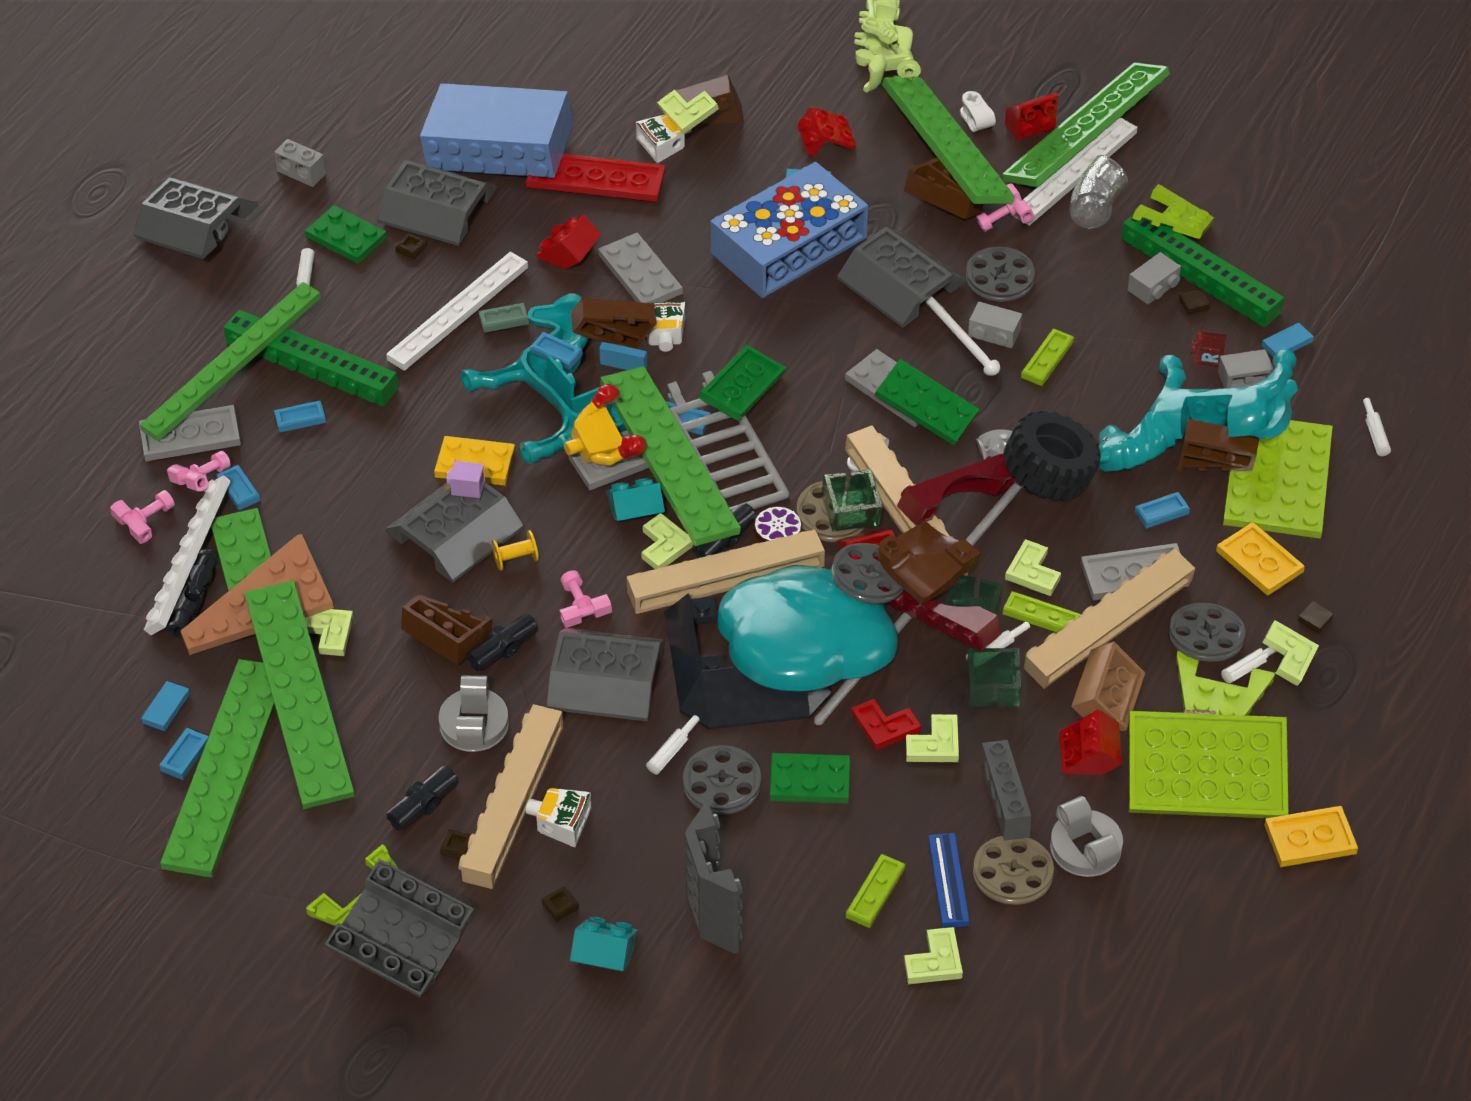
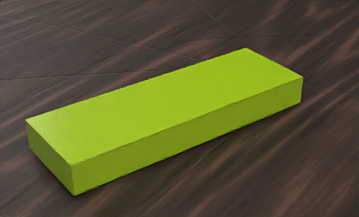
(1047, 357)
(1038, 612)
(875, 891)

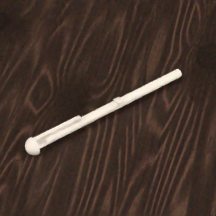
(990, 367)

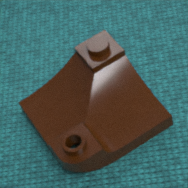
(926, 561)

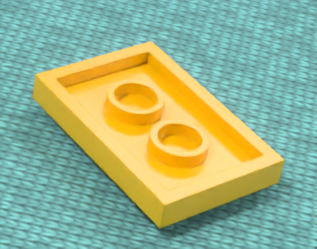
(494, 455)
(1260, 558)
(1310, 836)

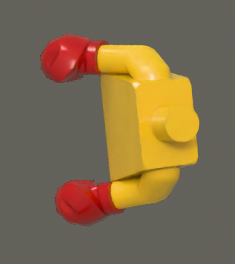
(597, 435)

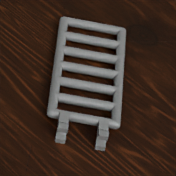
(753, 444)

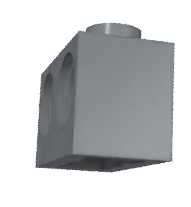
(300, 162)

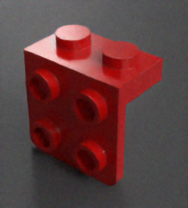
(822, 126)

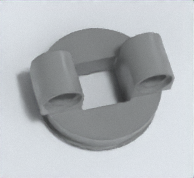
(469, 732)
(1078, 819)

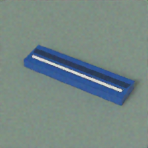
(948, 880)

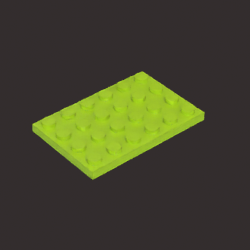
(1286, 483)
(1208, 764)

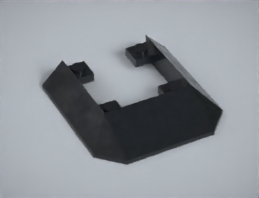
(722, 694)

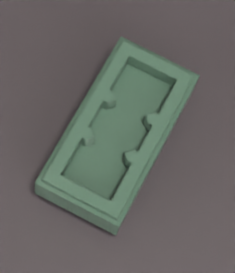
(503, 317)

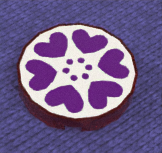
(776, 523)

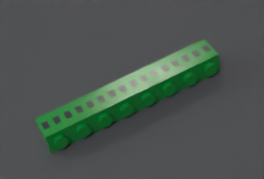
(1206, 270)
(320, 361)

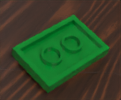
(345, 234)
(810, 778)

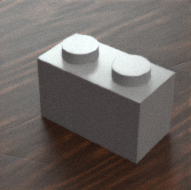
(1154, 278)
(995, 324)
(1244, 368)

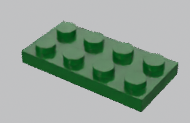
(742, 382)
(926, 402)

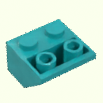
(635, 500)
(604, 943)

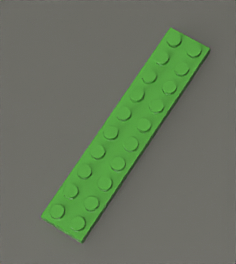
(1085, 124)
(948, 141)
(672, 458)
(299, 695)
(222, 773)

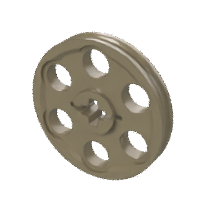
(810, 522)
(1017, 879)

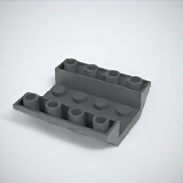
(432, 201)
(185, 214)
(896, 275)
(457, 528)
(603, 674)
(711, 892)
(401, 929)

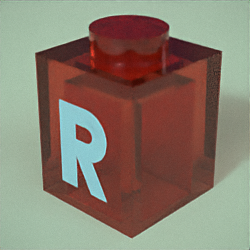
(1208, 348)

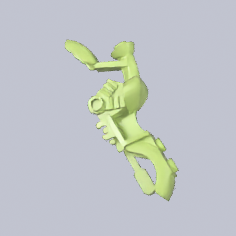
(887, 43)

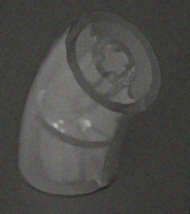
(1097, 192)

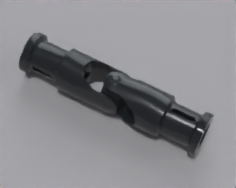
(193, 593)

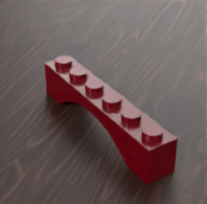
(923, 499)
(970, 625)

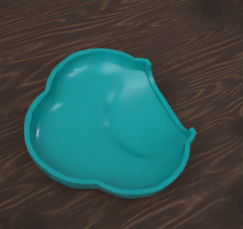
(803, 630)

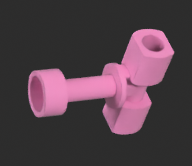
(1018, 207)
(196, 476)
(137, 518)
(583, 604)

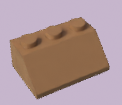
(1109, 684)

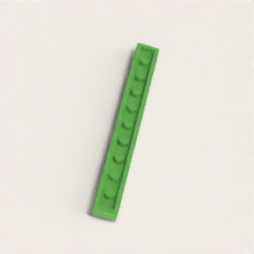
(230, 362)

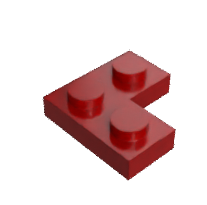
(881, 729)

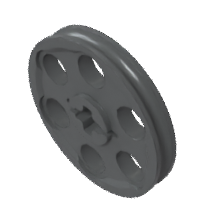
(1004, 280)
(864, 572)
(1199, 636)
(717, 770)

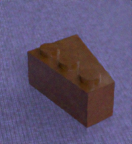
(723, 93)
(938, 187)
(613, 321)
(1211, 446)
(443, 628)

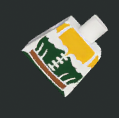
(660, 137)
(669, 326)
(561, 814)

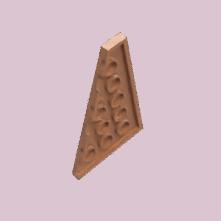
(229, 616)

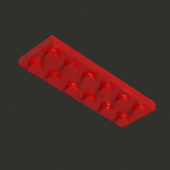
(604, 178)

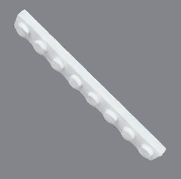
(1068, 175)
(457, 311)
(185, 558)

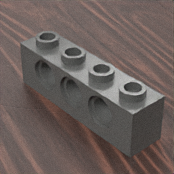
(1006, 790)

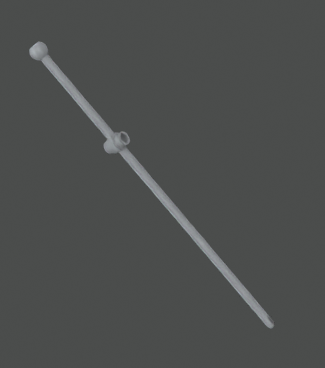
(905, 618)

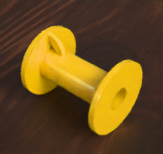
(515, 550)

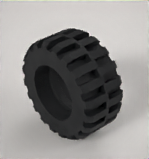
(1052, 455)

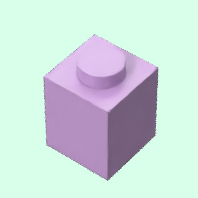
(466, 479)

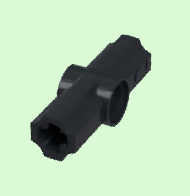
(745, 517)
(502, 642)
(422, 798)

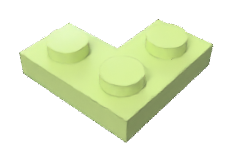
(688, 114)
(669, 542)
(1028, 572)
(335, 630)
(1296, 650)
(937, 747)
(939, 964)

